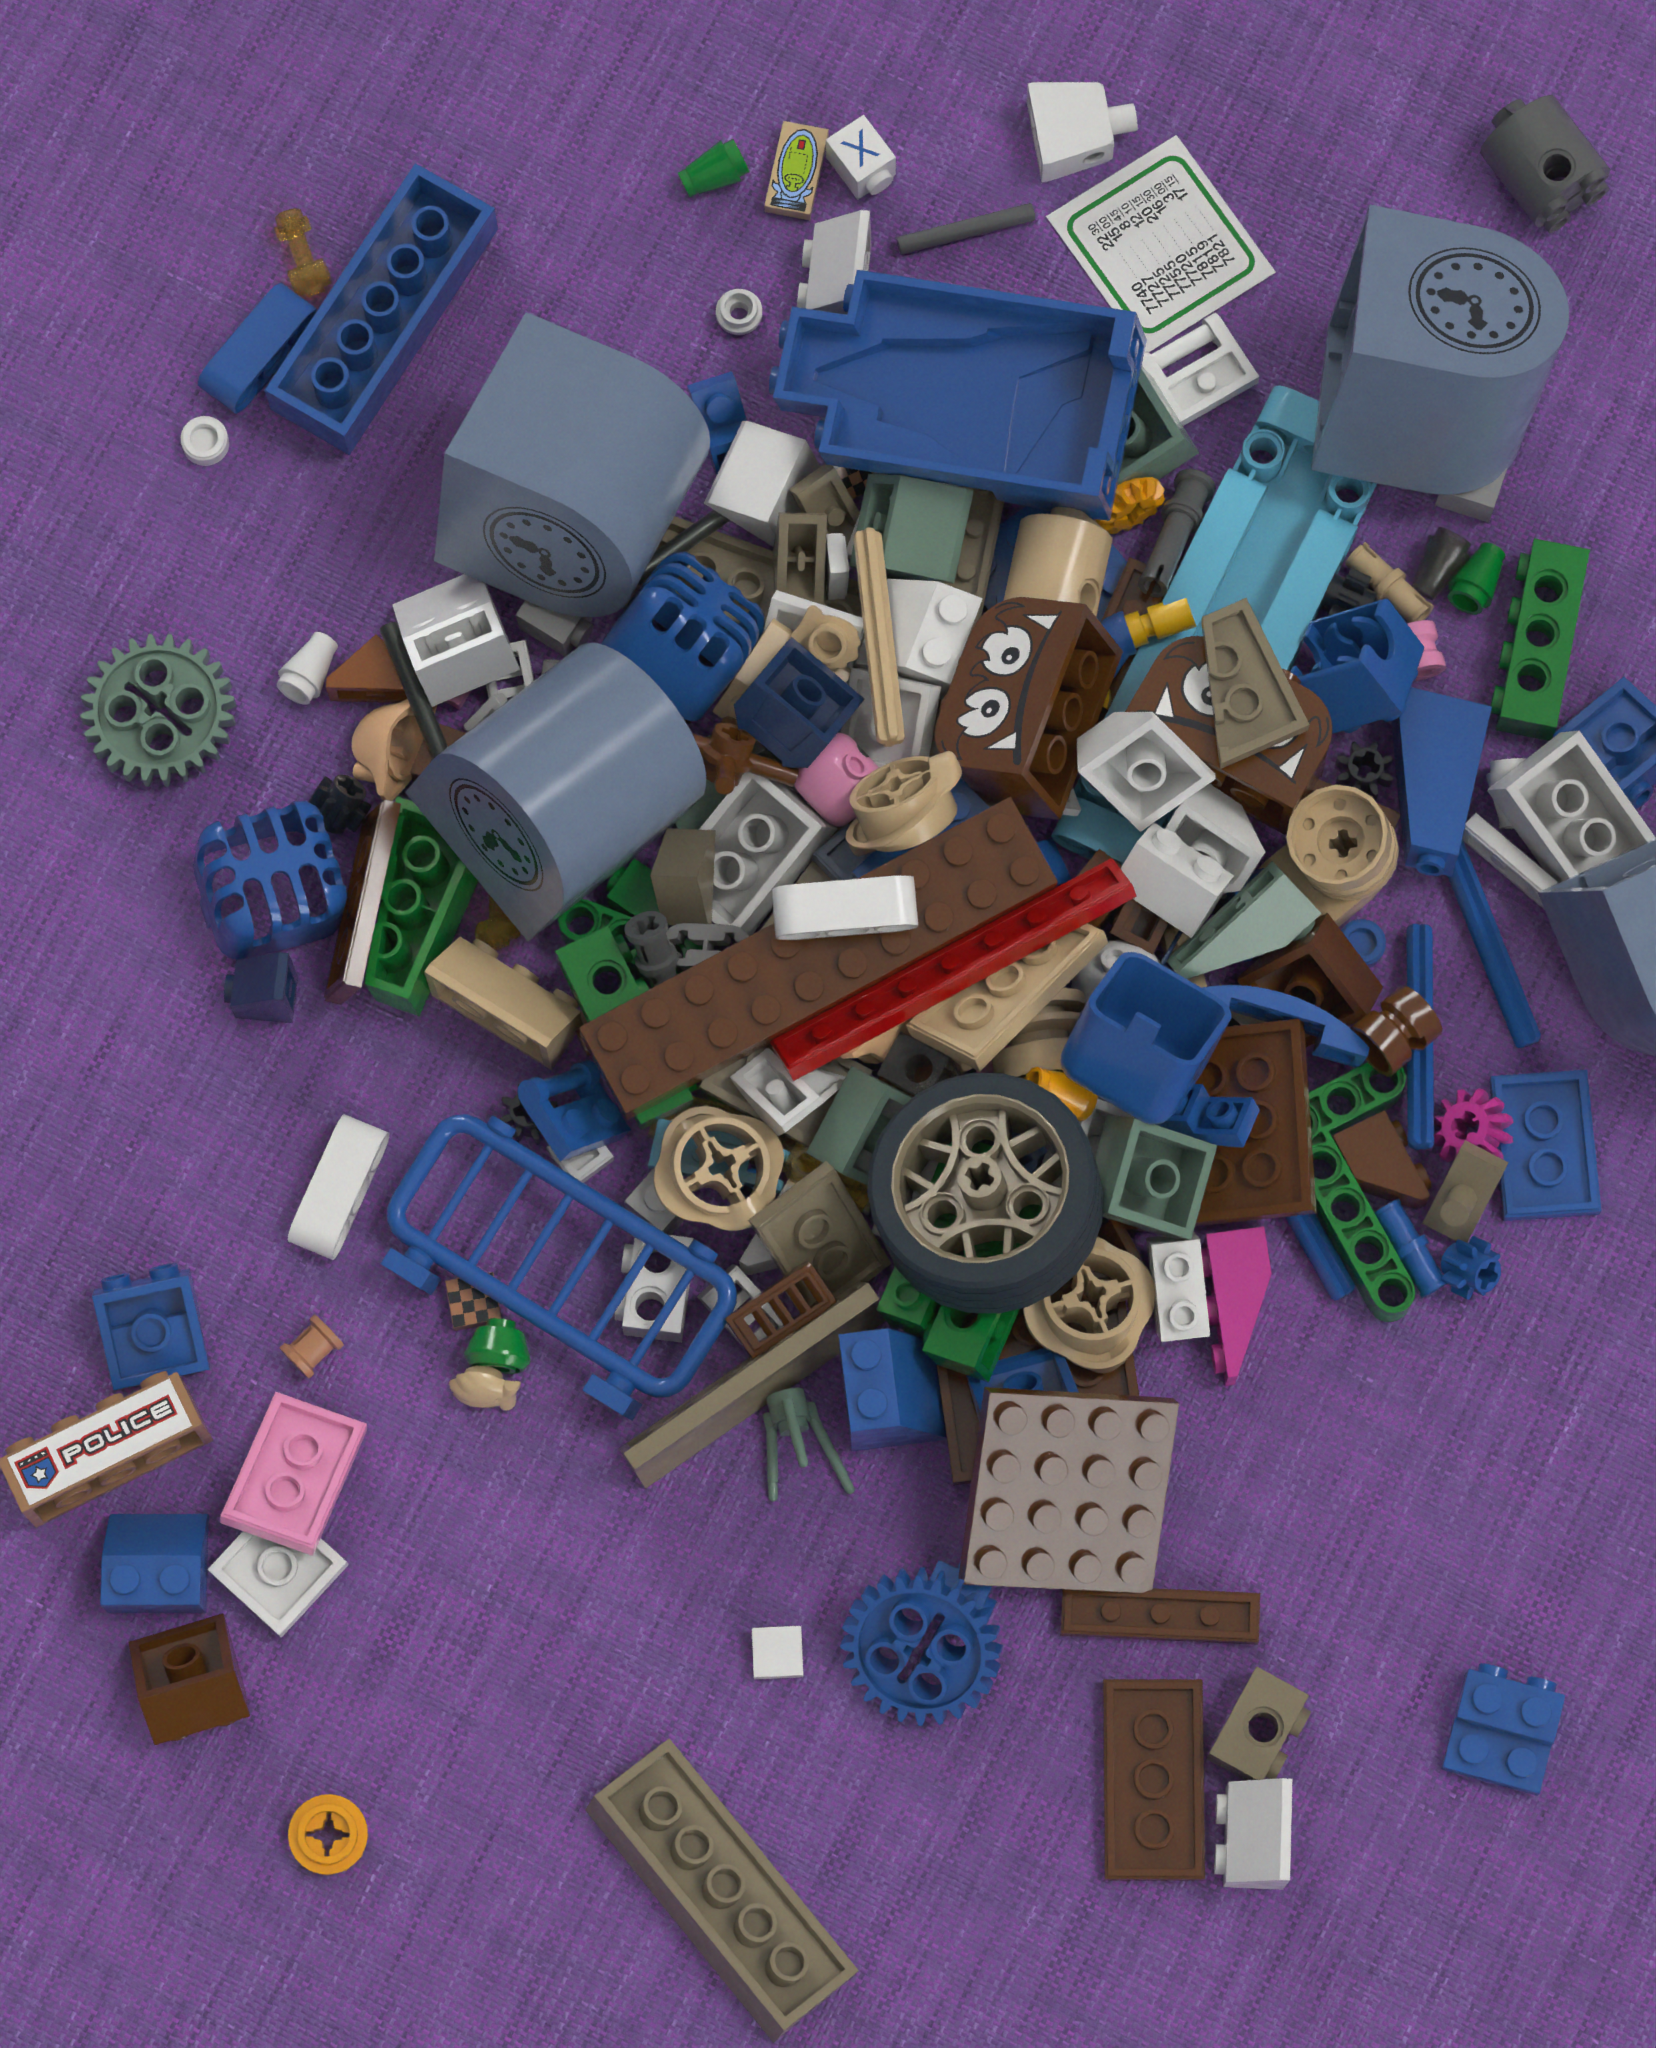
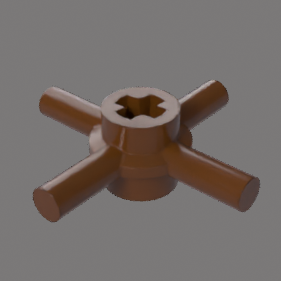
(730, 755)

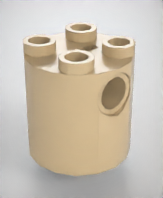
(1060, 558)

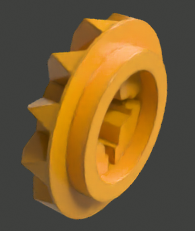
(1133, 504)
(312, 1818)

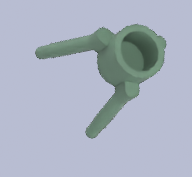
(791, 1415)

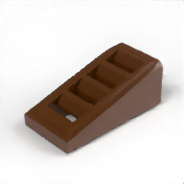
(814, 1284)

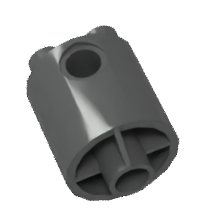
(1535, 147)

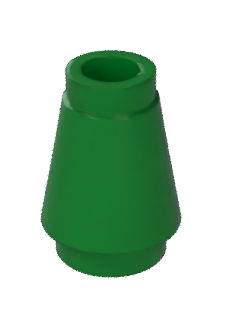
(714, 169)
(1476, 581)

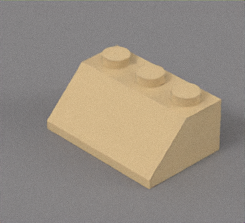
(504, 1000)

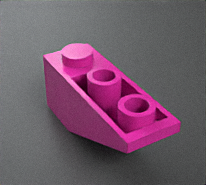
(1238, 1281)

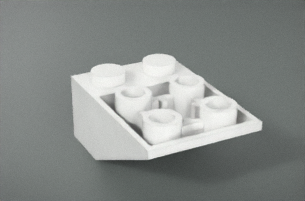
(454, 638)

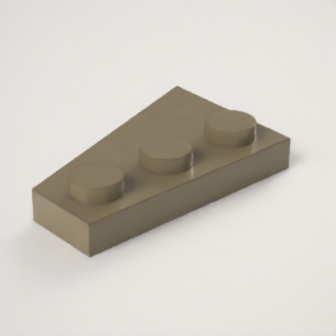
(1247, 686)

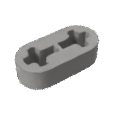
(702, 934)

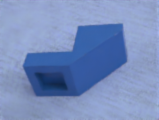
(722, 411)

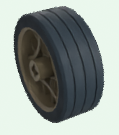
(985, 1192)

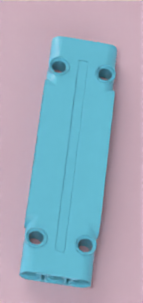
(1266, 538)

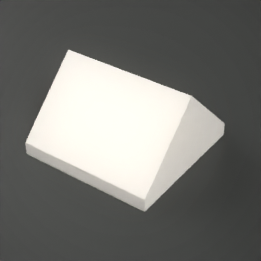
(758, 478)

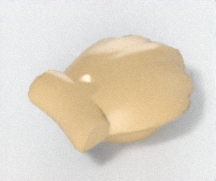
(828, 638)
(484, 1388)

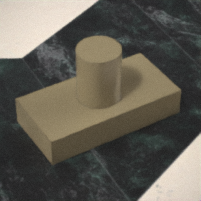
(1465, 1192)

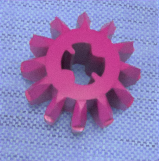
(1467, 1113)

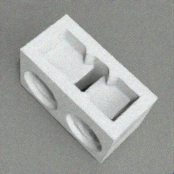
(656, 1287)
(1179, 1288)

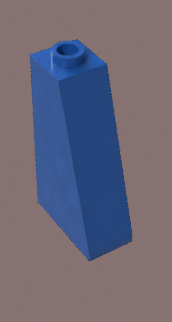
(1436, 769)

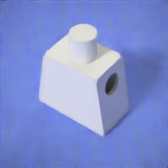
(1074, 126)

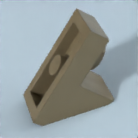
(826, 493)

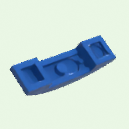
(1333, 1038)

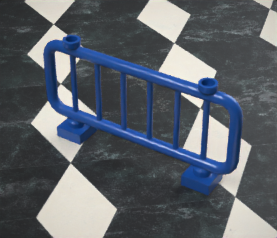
(624, 1374)

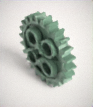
(186, 679)

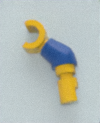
(1134, 629)

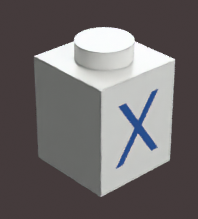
(861, 158)

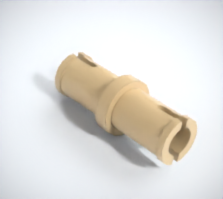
(1390, 584)

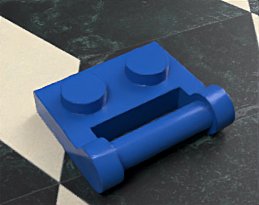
(579, 1124)

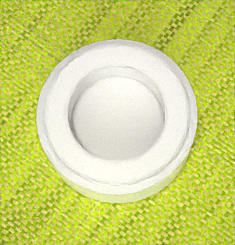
(204, 440)

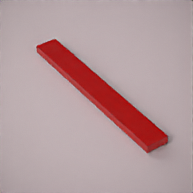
(953, 969)

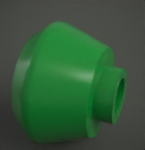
(499, 1347)

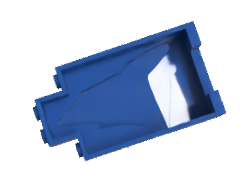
(968, 388)

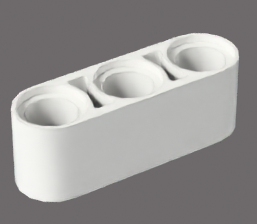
(844, 907)
(338, 1187)

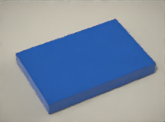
(1552, 1146)

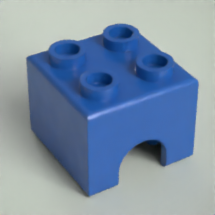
(1362, 664)

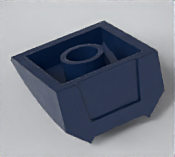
(796, 706)

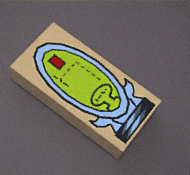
(796, 170)

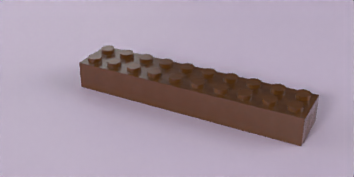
(773, 985)

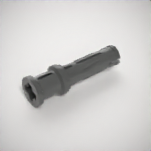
(1180, 518)
(655, 955)

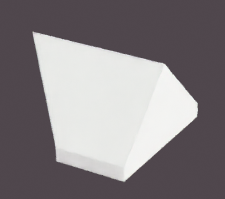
(777, 1097)

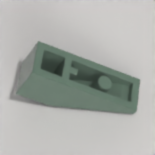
(1254, 922)

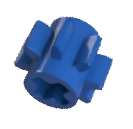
(1470, 1267)

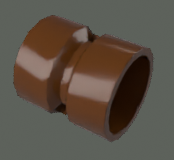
(1402, 1025)

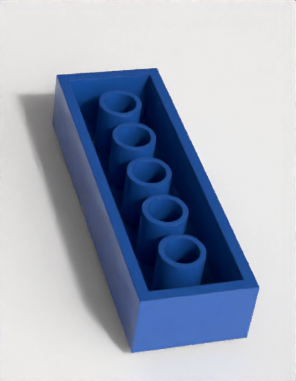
(382, 309)

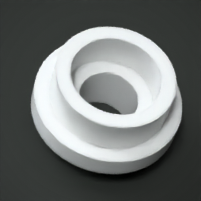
(739, 299)

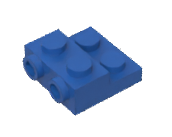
(1623, 736)
(150, 1325)
(1503, 1729)

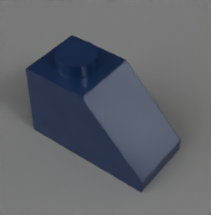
(263, 988)

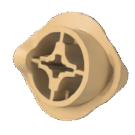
(903, 803)
(759, 1143)
(1099, 1348)

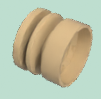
(1321, 828)
(1043, 1037)

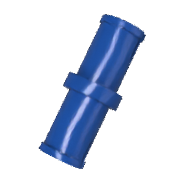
(1410, 1248)

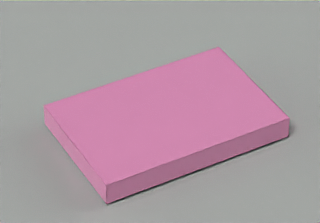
(293, 1473)

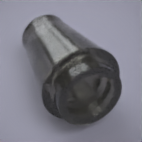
(1440, 562)

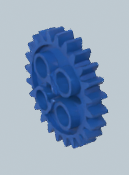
(961, 1669)

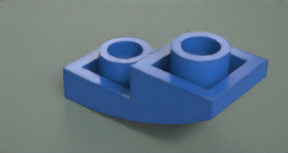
(1214, 1119)

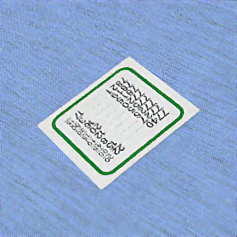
(1161, 242)

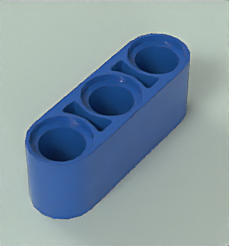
(256, 348)

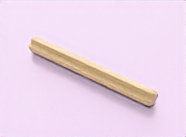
(879, 637)

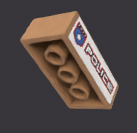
(104, 1448)

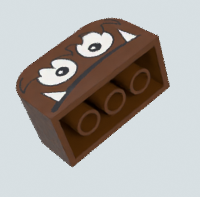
(1023, 698)
(1264, 783)

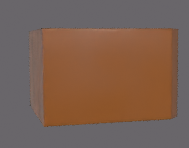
(366, 676)

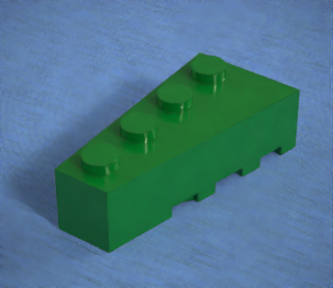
(418, 911)

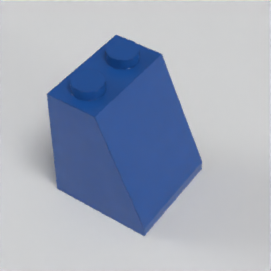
(889, 1390)

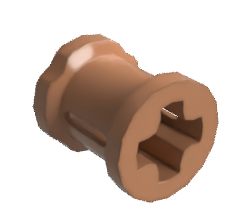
(311, 1346)

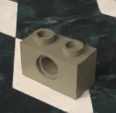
(1266, 1698)

